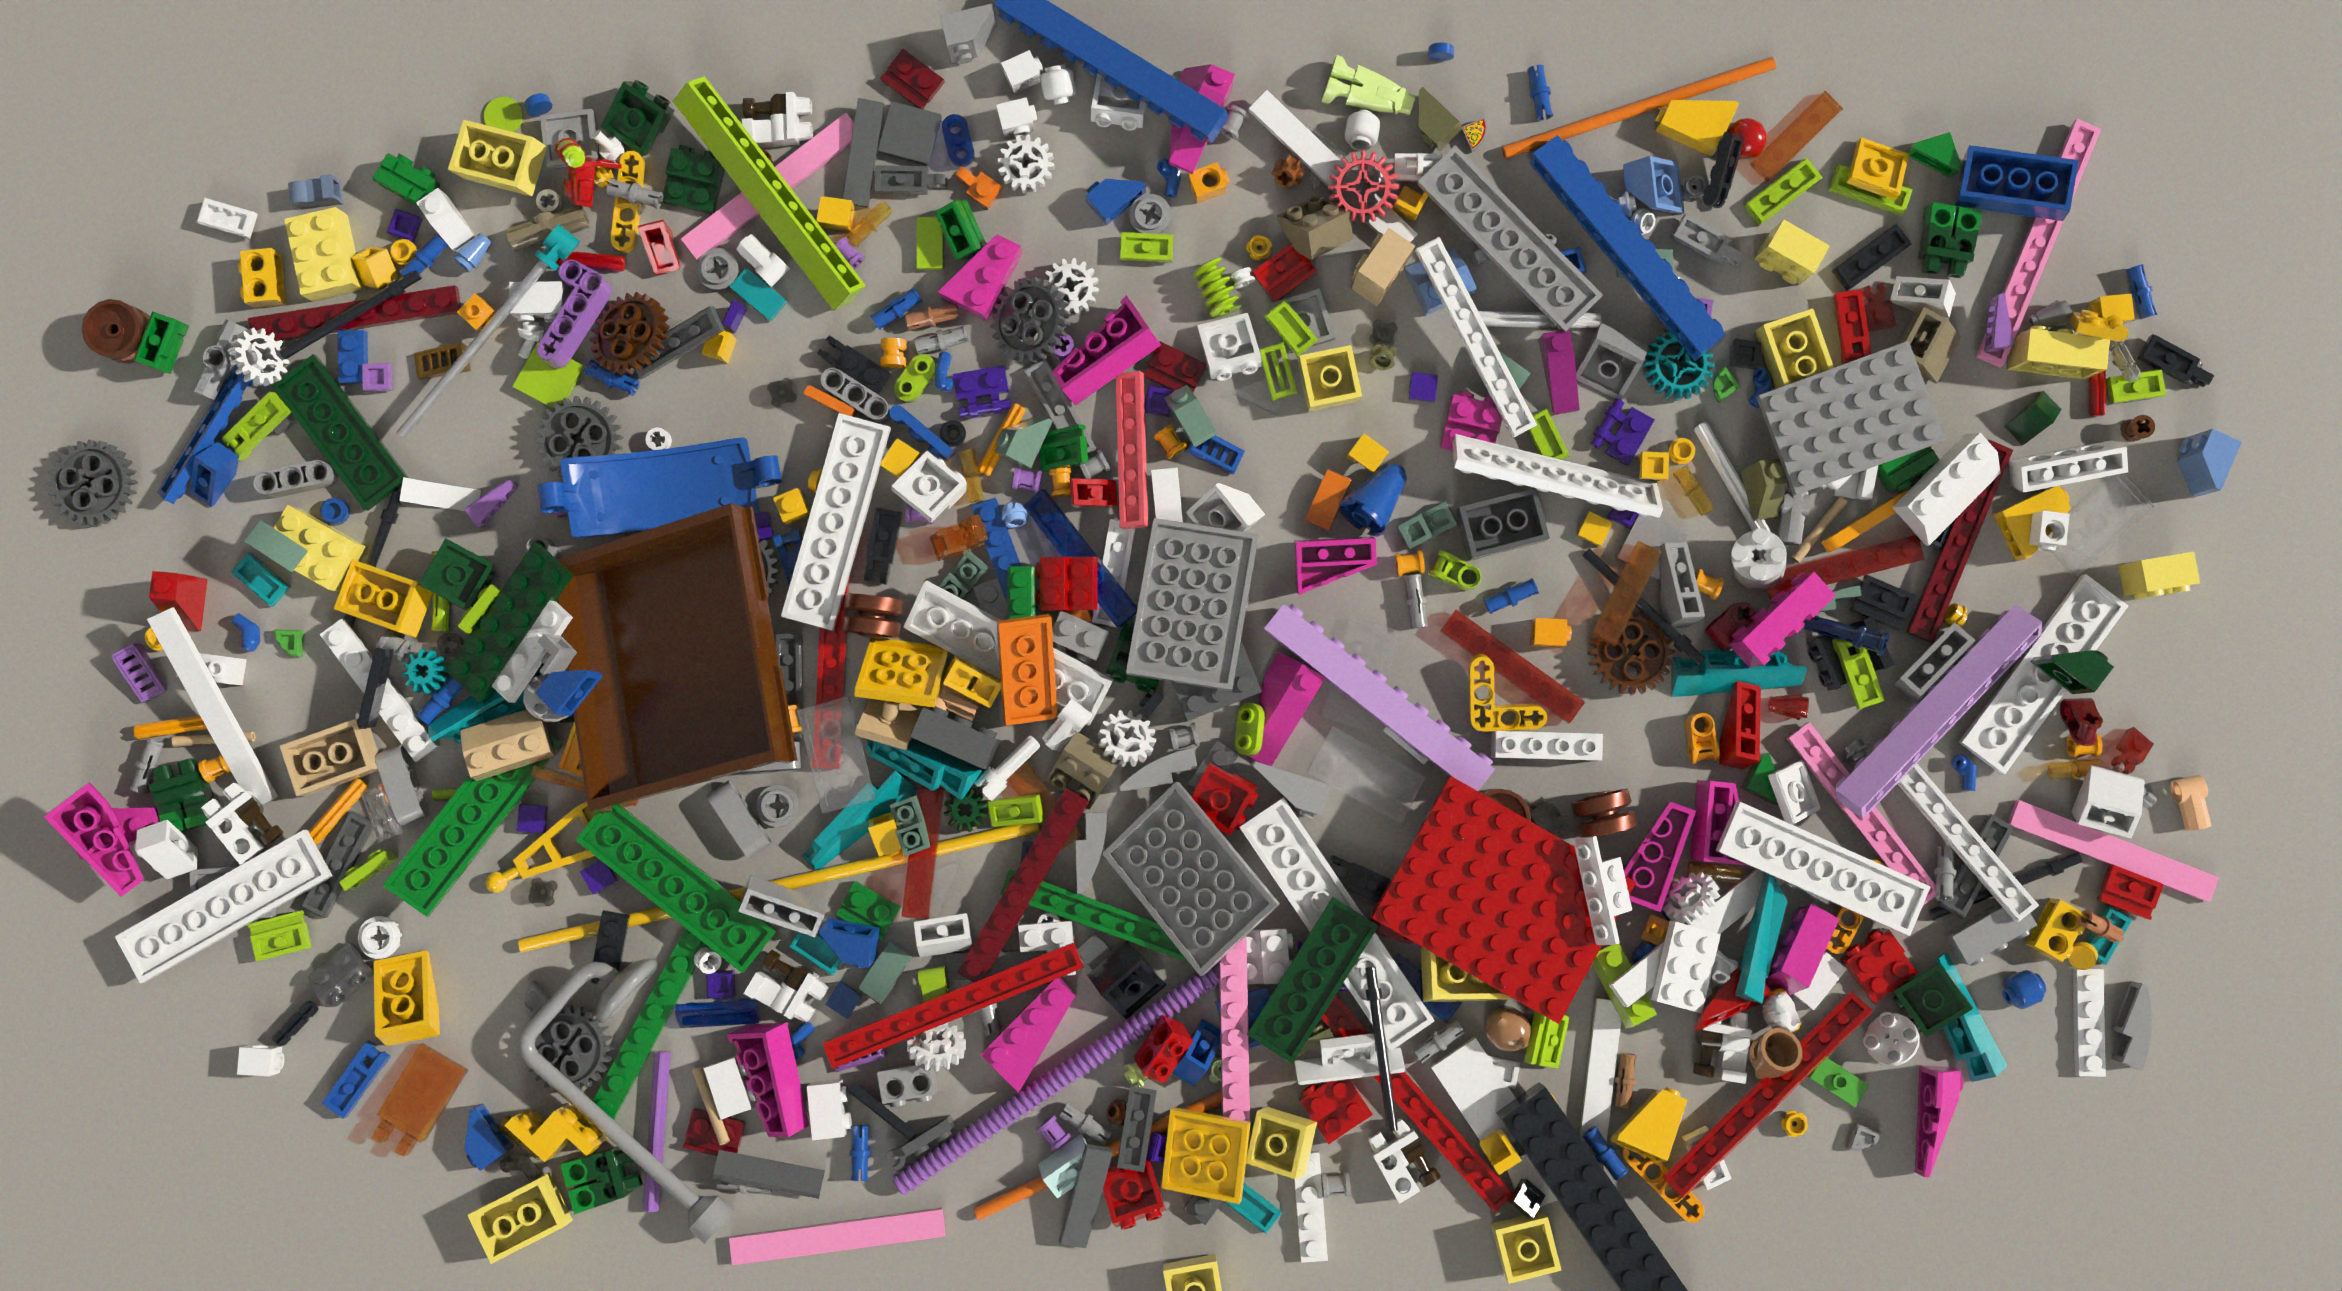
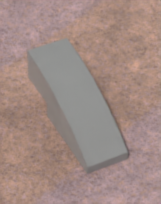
(1161, 770)
(1090, 849)
(2135, 1027)

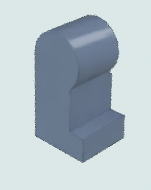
(315, 192)

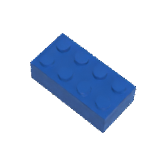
(2016, 183)

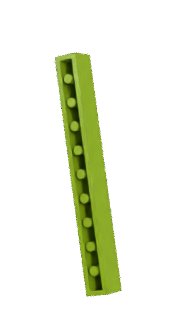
(768, 192)

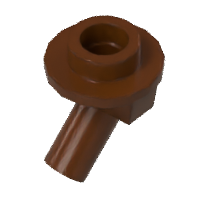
(1116, 1112)

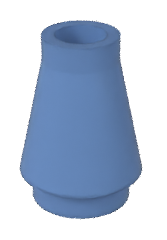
(471, 253)

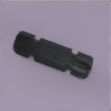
(295, 1023)

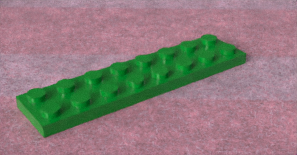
(459, 836)
(676, 885)

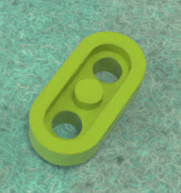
(916, 378)
(1249, 729)

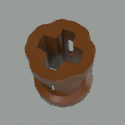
(2137, 428)

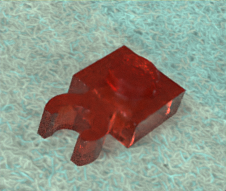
(1878, 312)
(2133, 750)

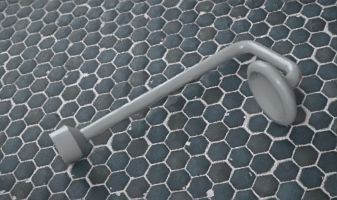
(704, 1213)

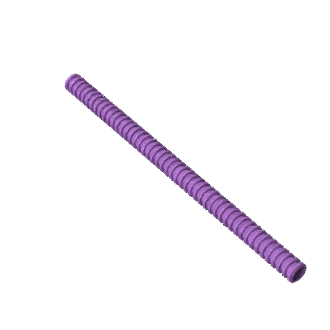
(1054, 1081)

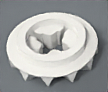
(371, 928)

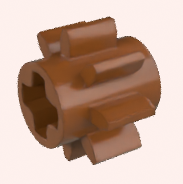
(1288, 172)

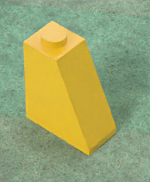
(1696, 122)
(2016, 519)
(1653, 1126)

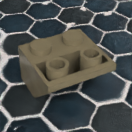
(1316, 226)
(1931, 341)
(1082, 769)

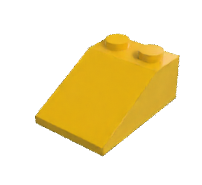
(383, 598)
(405, 999)

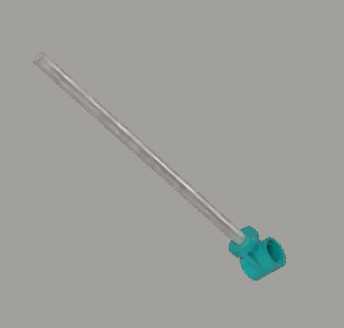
(560, 245)

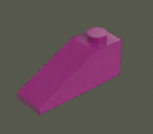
(1560, 371)

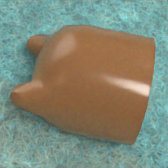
(1507, 1028)
(1775, 1053)

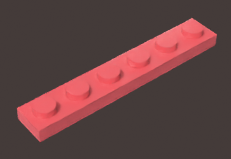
(1131, 450)

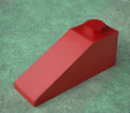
(1741, 727)
(1726, 1004)

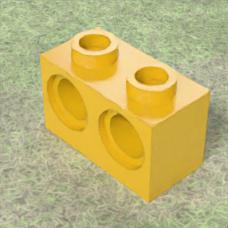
(270, 276)
(972, 681)
(2050, 925)

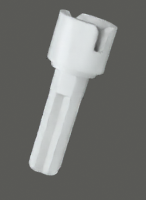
(994, 779)

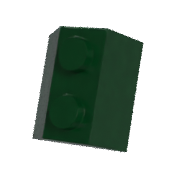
(2076, 671)

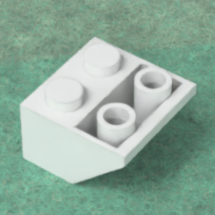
(2109, 801)

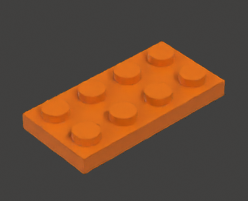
(1027, 669)

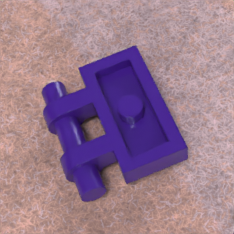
(979, 384)
(1629, 435)

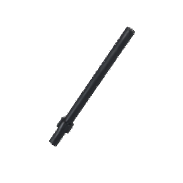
(395, 288)
(389, 517)
(1681, 642)
(2052, 867)
(1374, 995)

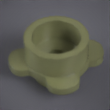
(1386, 362)

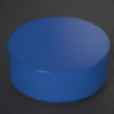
(1441, 51)
(538, 105)
(335, 511)

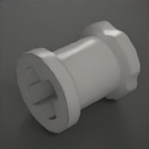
(1234, 122)
(1096, 464)
(401, 647)
(1184, 737)
(1336, 1185)

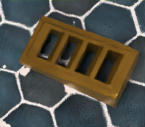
(447, 350)

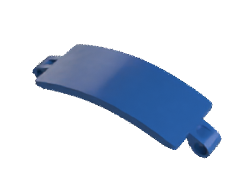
(656, 486)

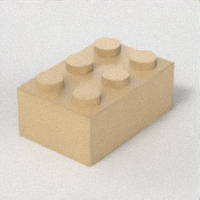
(1382, 266)
(330, 758)

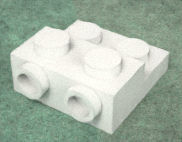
(1114, 107)
(1230, 347)
(930, 486)
(1268, 955)

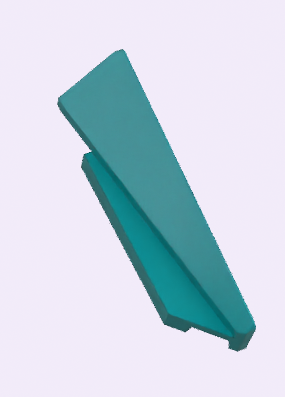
(1725, 667)
(472, 713)
(927, 766)
(854, 820)
(1761, 940)
(1970, 1035)

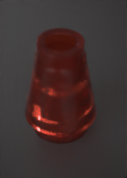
(1789, 705)

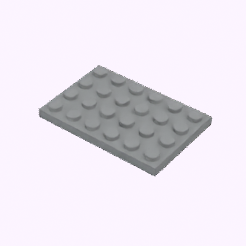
(1851, 418)
(1192, 604)
(1190, 878)

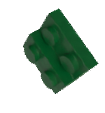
(637, 116)
(693, 180)
(457, 574)
(1119, 660)
(1932, 1000)

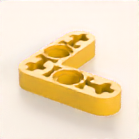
(1495, 712)

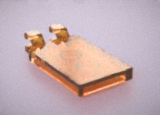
(419, 1098)

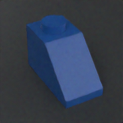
(1113, 197)
(213, 473)
(567, 689)
(851, 941)
(1199, 1054)
(483, 1139)

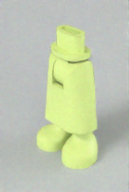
(1367, 89)

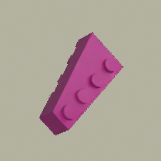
(1781, 619)
(1658, 855)
(1025, 1038)

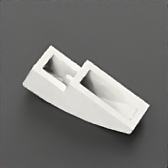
(1167, 494)

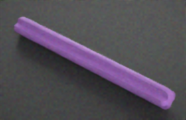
(657, 1125)

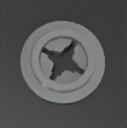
(1145, 204)
(707, 264)
(768, 814)

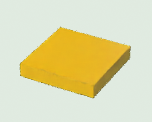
(1877, 168)

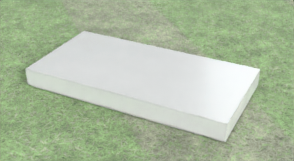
(1475, 1087)

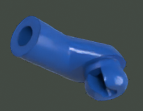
(1171, 175)
(941, 370)
(1762, 383)
(249, 630)
(1967, 770)
(799, 1036)

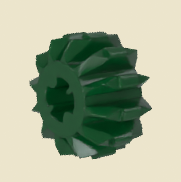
(966, 818)

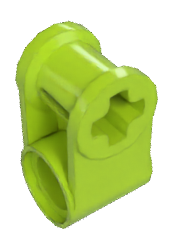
(1453, 571)
(933, 982)

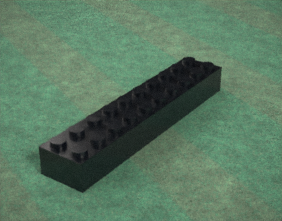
(1587, 1193)

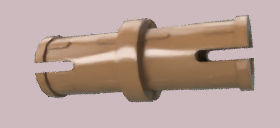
(1625, 1080)

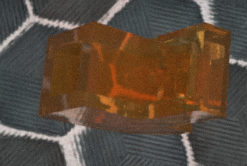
(959, 538)

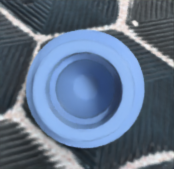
(1014, 515)

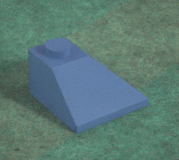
(1655, 183)

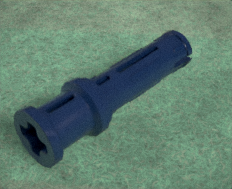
(1859, 637)

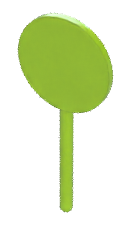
(503, 114)

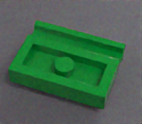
(1064, 448)
(868, 908)

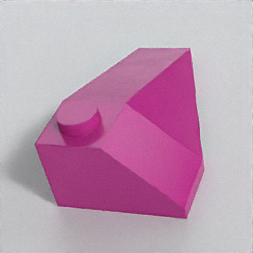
(1215, 85)
(1284, 698)
(94, 832)
(1937, 1100)

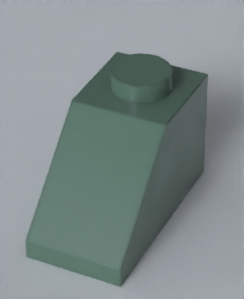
(1190, 415)
(1023, 440)

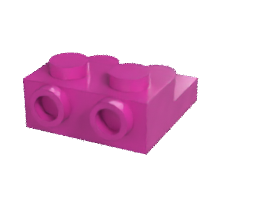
(1471, 419)

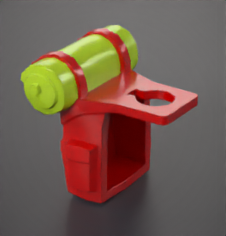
(581, 171)

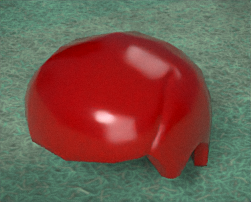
(1754, 136)

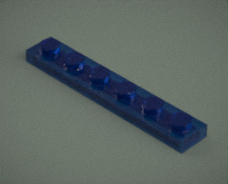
(1071, 544)

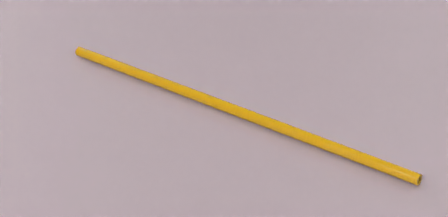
(793, 882)

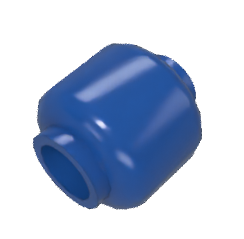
(2024, 989)

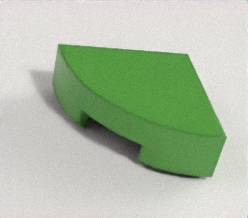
(1724, 384)
(290, 641)

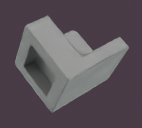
(558, 653)

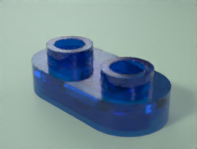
(958, 142)

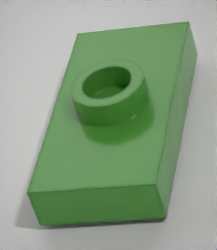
(1839, 1081)

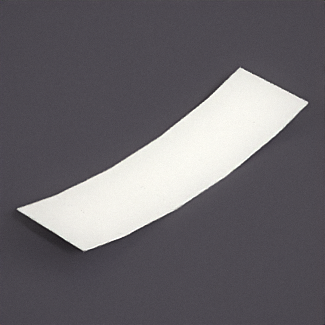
(438, 494)

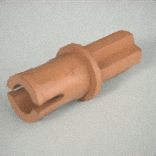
(931, 316)
(2101, 926)

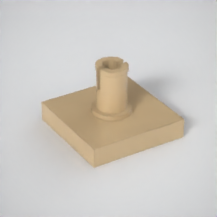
(888, 722)

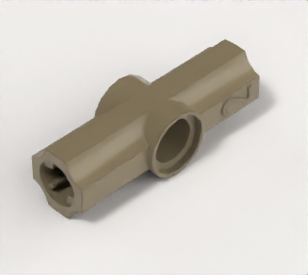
(537, 230)

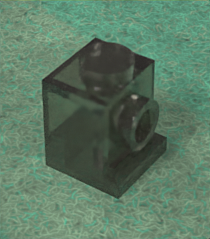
(1546, 816)

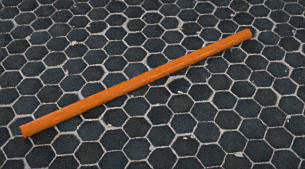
(1640, 107)
(1037, 1185)

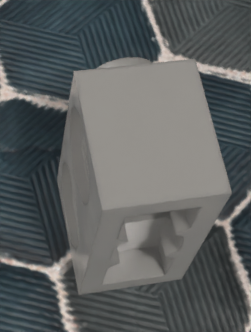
(905, 1075)

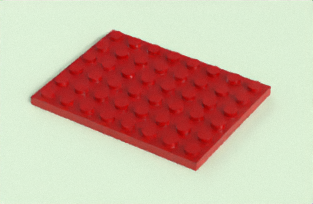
(1495, 900)

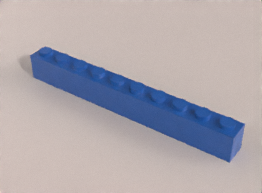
(1116, 65)
(1626, 247)

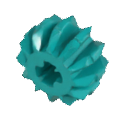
(415, 670)

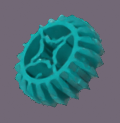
(1669, 385)

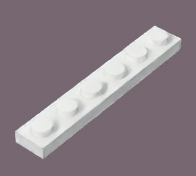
(394, 707)

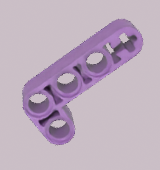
(549, 347)

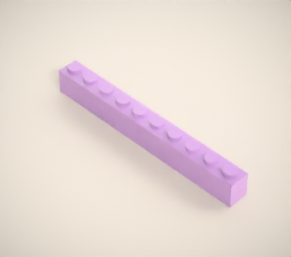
(1378, 698)
(1938, 711)

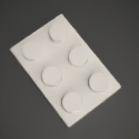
(1685, 967)

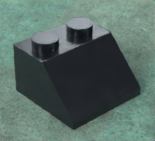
(1126, 980)

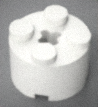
(1758, 545)

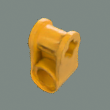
(1701, 740)

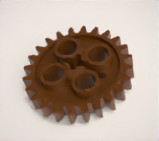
(629, 333)
(1647, 668)

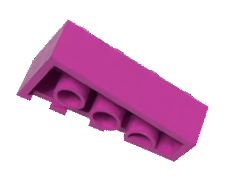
(1106, 353)
(772, 1075)

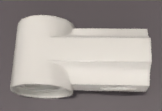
(766, 264)
(1069, 721)

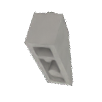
(1679, 589)
(1297, 790)

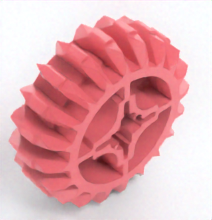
(1387, 186)

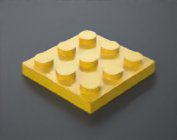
(902, 672)
(1205, 1155)

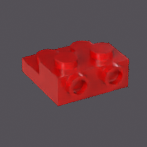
(1067, 583)
(1224, 797)
(1878, 964)
(1334, 1107)
(1132, 1196)

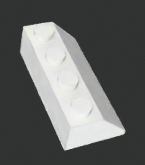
(1949, 487)

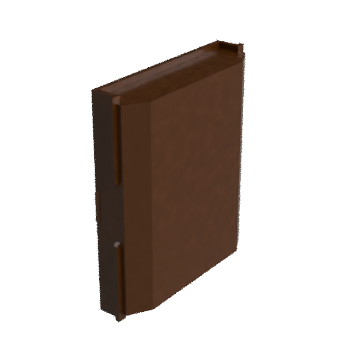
(683, 658)

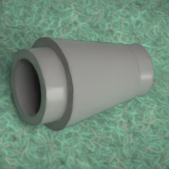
(2052, 315)

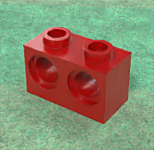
(1163, 1049)

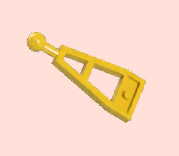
(498, 881)

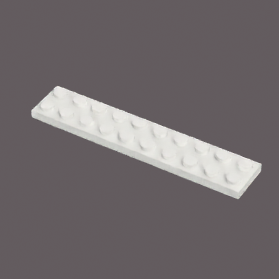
(1309, 887)

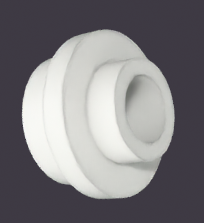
(1644, 219)

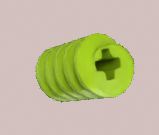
(1215, 288)

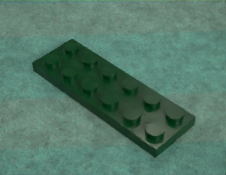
(340, 432)
(508, 620)
(1312, 980)

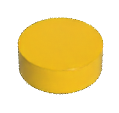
(2083, 956)

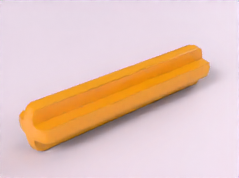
(991, 458)
(168, 727)
(337, 810)

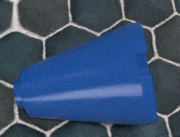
(1375, 499)

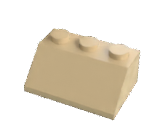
(505, 744)

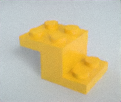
(556, 1132)

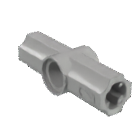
(212, 375)
(1792, 515)

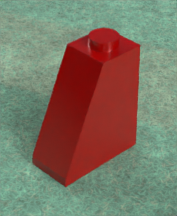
(183, 593)

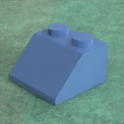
(1424, 289)
(2207, 460)

